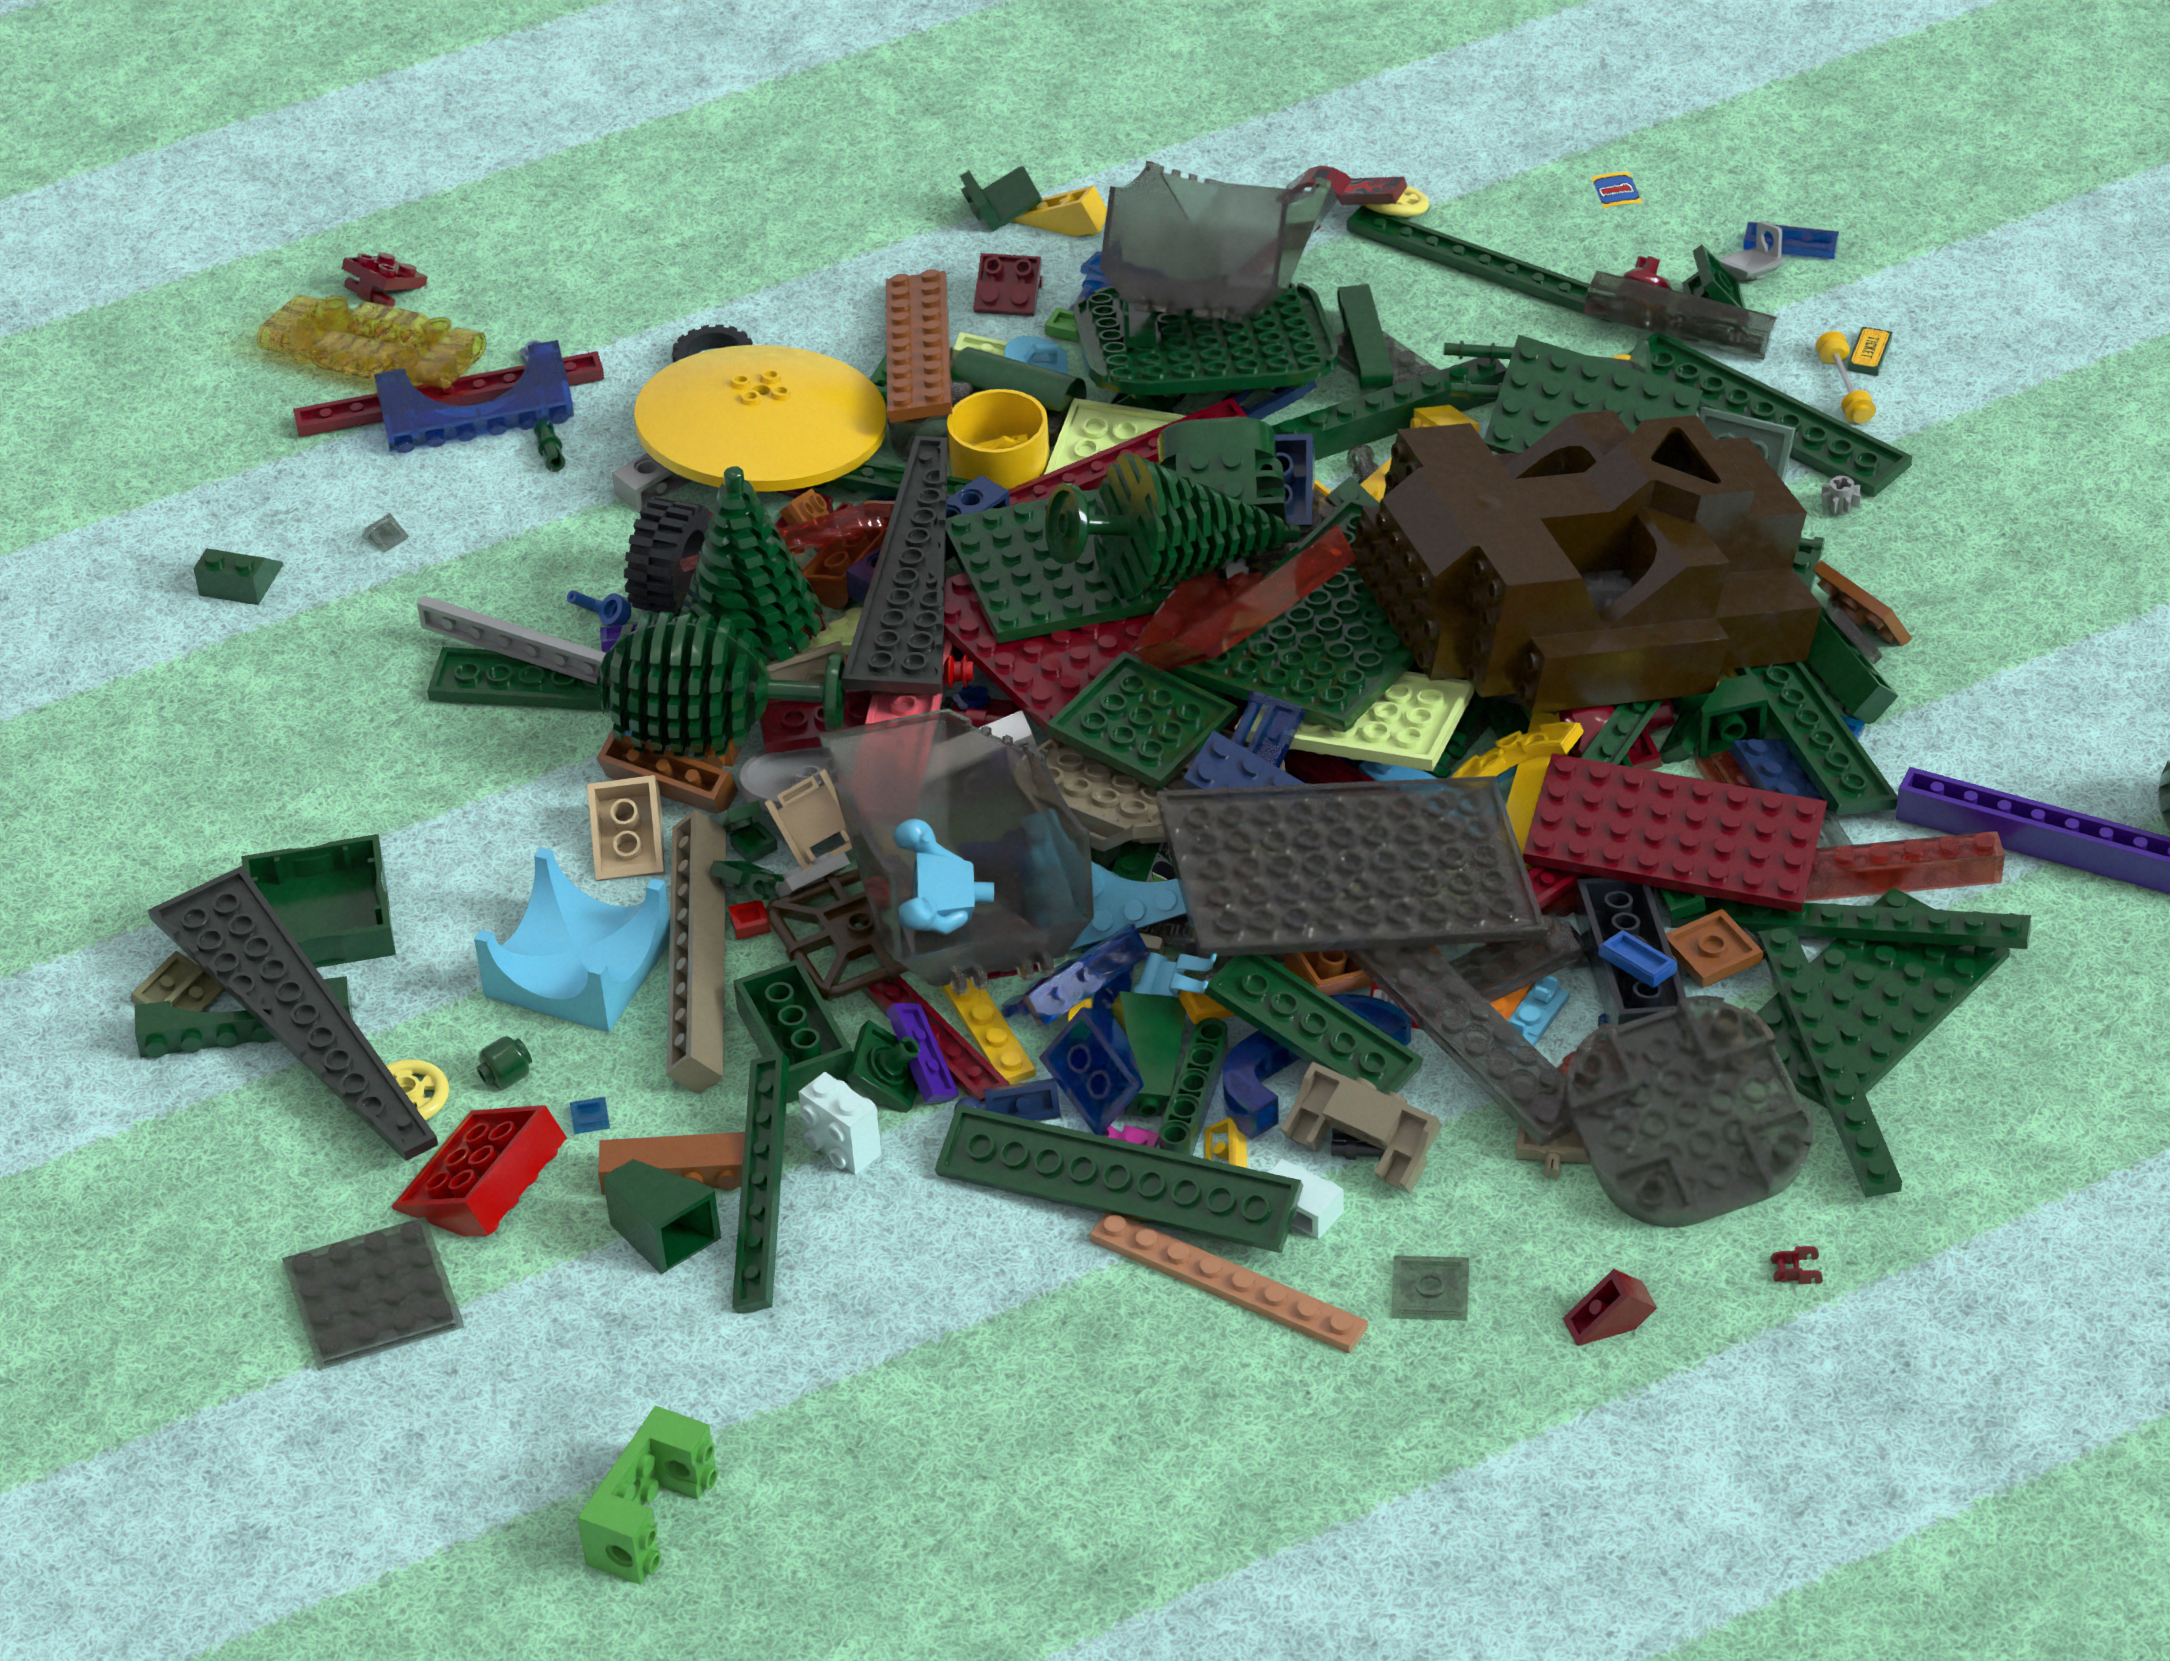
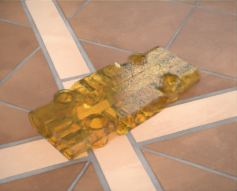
(371, 340)

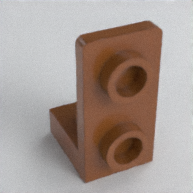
(804, 508)

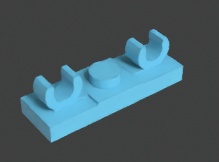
(1539, 1009)

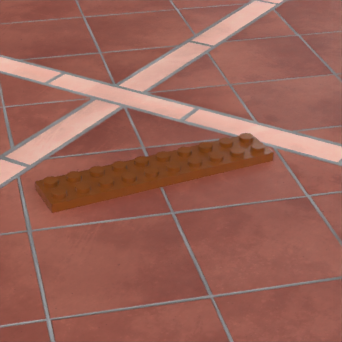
(918, 346)

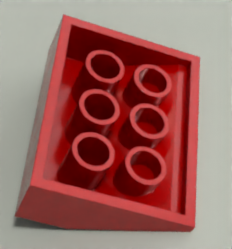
(483, 1169)

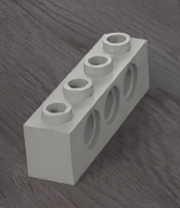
(644, 480)

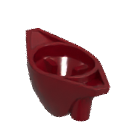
(1591, 720)

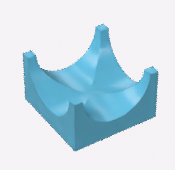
(575, 952)

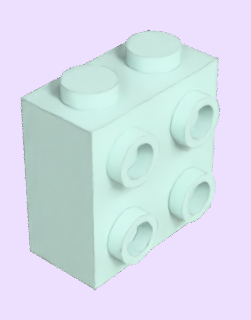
(839, 1123)

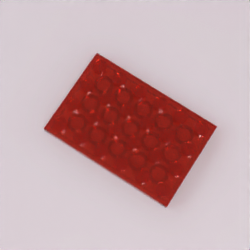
(822, 530)

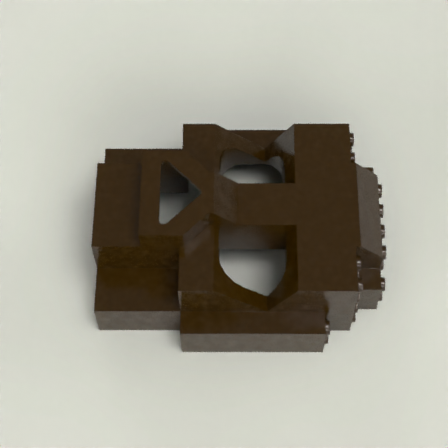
(1489, 550)

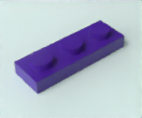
(929, 1066)

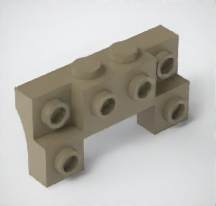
(1368, 1115)

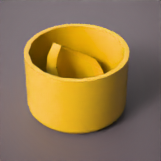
(998, 437)

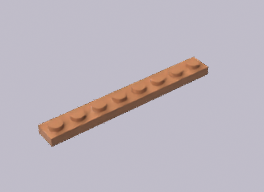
(1230, 1281)

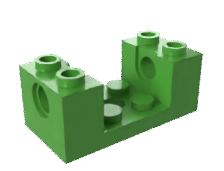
(614, 1524)

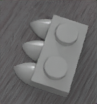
(823, 866)

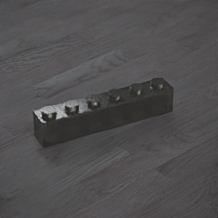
(1679, 315)

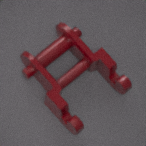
(1793, 1257)

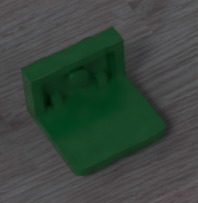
(1002, 199)

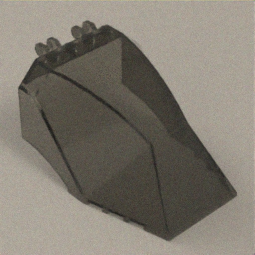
(1207, 243)
(987, 807)

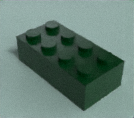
(792, 1018)

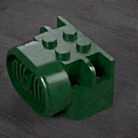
(1230, 457)

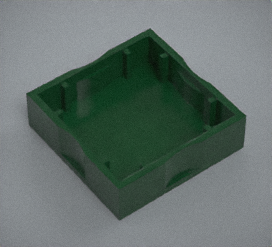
(329, 898)

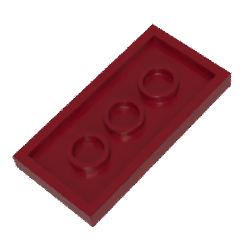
(797, 723)

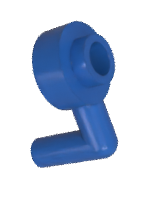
(612, 610)

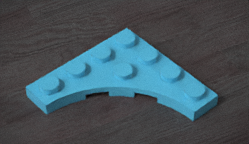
(1127, 901)

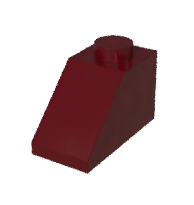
(1610, 1308)

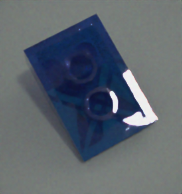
(1094, 1067)

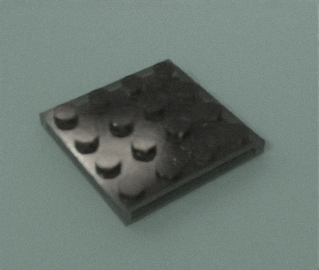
(372, 1293)

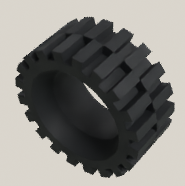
(662, 537)

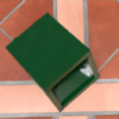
(661, 1213)

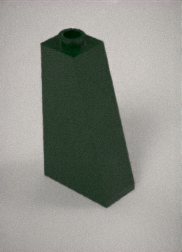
(1155, 1034)

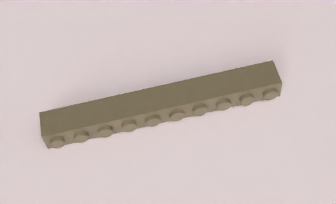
(696, 954)

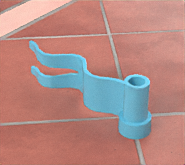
(1167, 977)

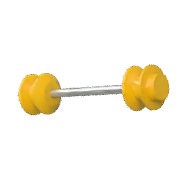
(1857, 403)

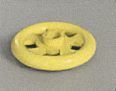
(1403, 207)
(433, 1080)

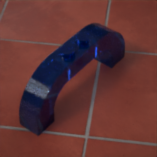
(1259, 1057)

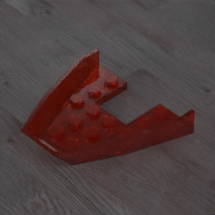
(1212, 615)

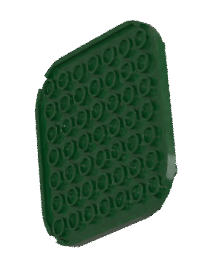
(1204, 355)

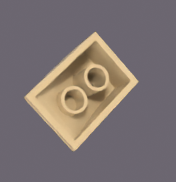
(626, 828)

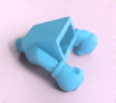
(941, 883)

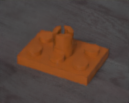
(1861, 605)

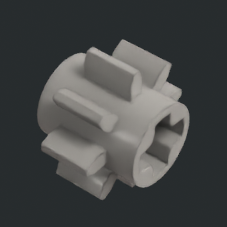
(1841, 495)

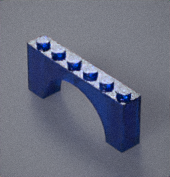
(417, 420)

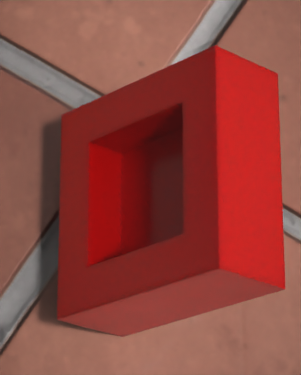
(749, 919)

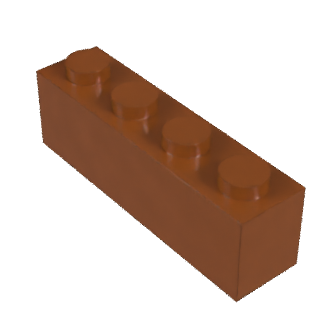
(677, 777)
(701, 1157)

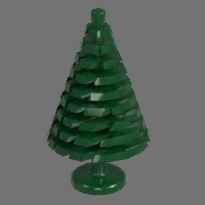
(1157, 527)
(752, 575)

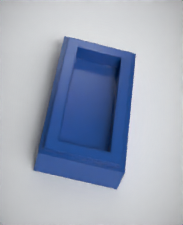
(1637, 958)

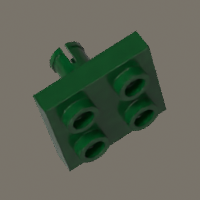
(882, 1066)

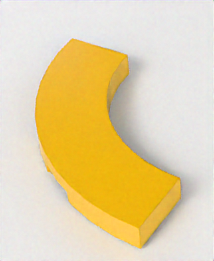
(1517, 748)

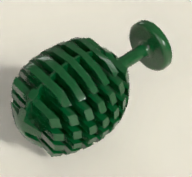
(698, 685)

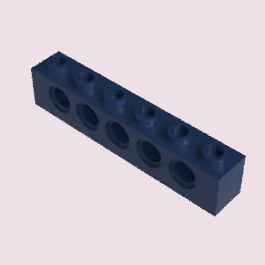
(972, 498)

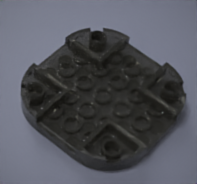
(1687, 1112)

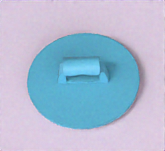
(1038, 352)

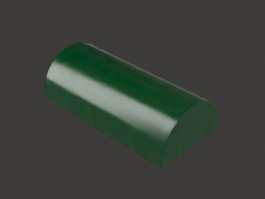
(994, 371)

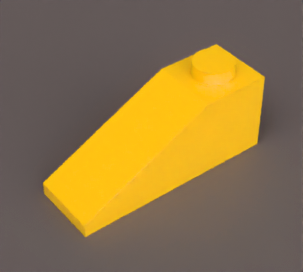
(1068, 213)

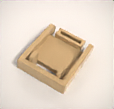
(809, 817)

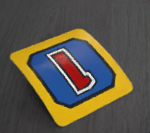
(1616, 189)

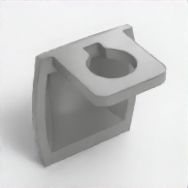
(1758, 261)

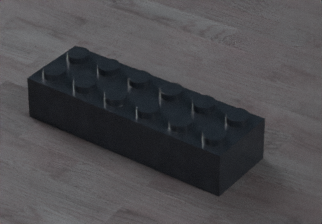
(1602, 911)

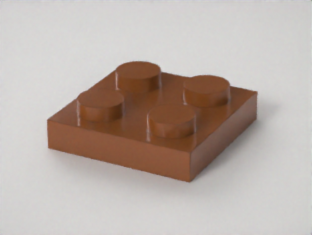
(1713, 948)

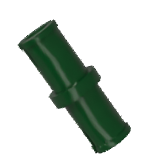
(549, 446)

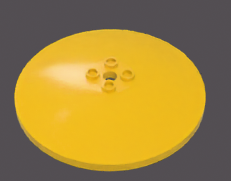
(764, 408)

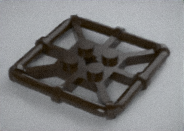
(838, 930)

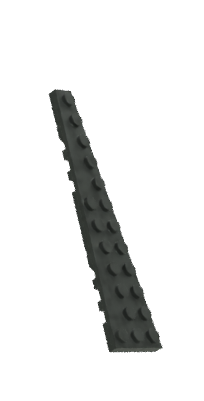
(903, 614)
(260, 964)

